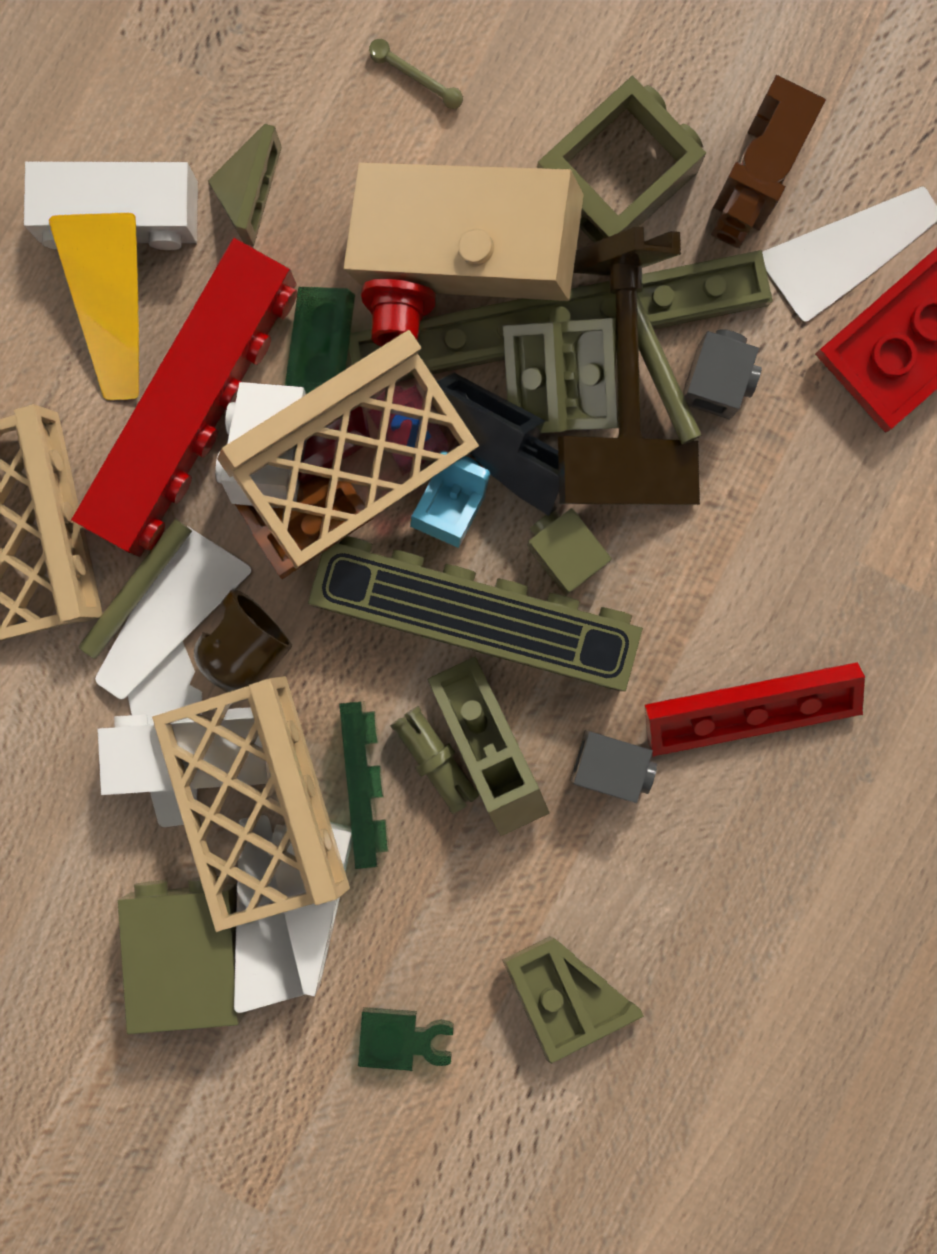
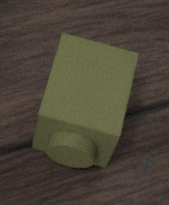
(567, 549)

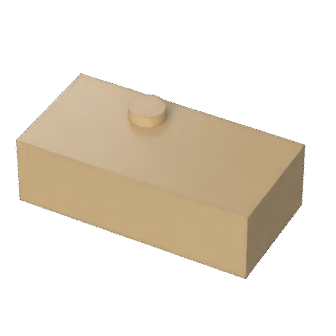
(466, 229)

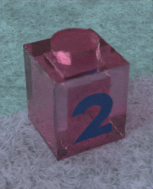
(404, 430)

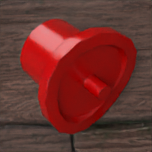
(396, 307)

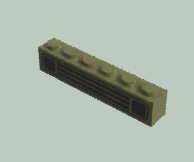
(476, 615)

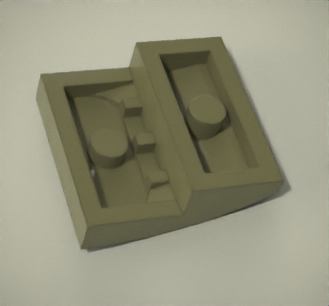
(564, 372)

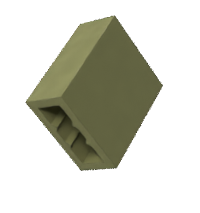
(174, 960)

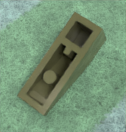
(488, 746)

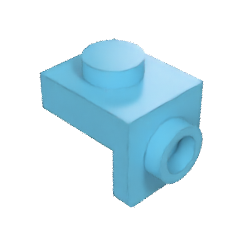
(451, 501)

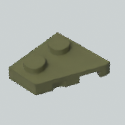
(566, 999)

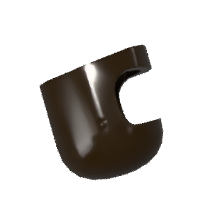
(238, 648)

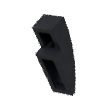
(507, 442)

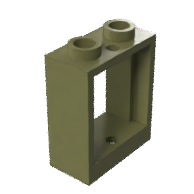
(649, 108)

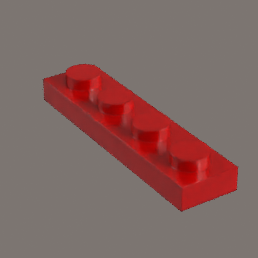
(755, 709)

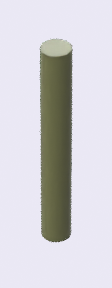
(665, 380)
(135, 588)

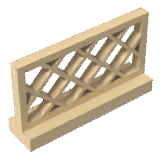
(321, 408)
(62, 540)
(297, 794)

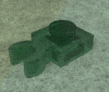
(392, 1039)

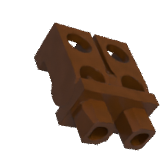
(757, 179)

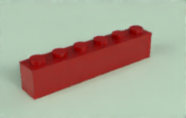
(187, 399)

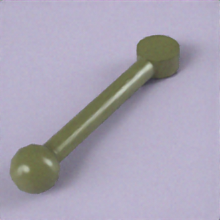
(381, 53)

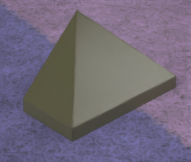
(246, 181)

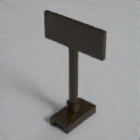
(629, 466)

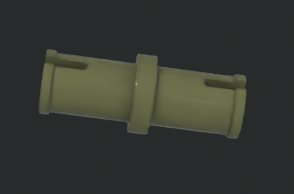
(435, 760)

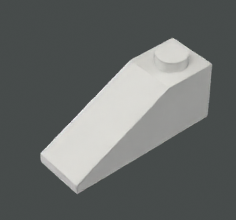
(310, 925)

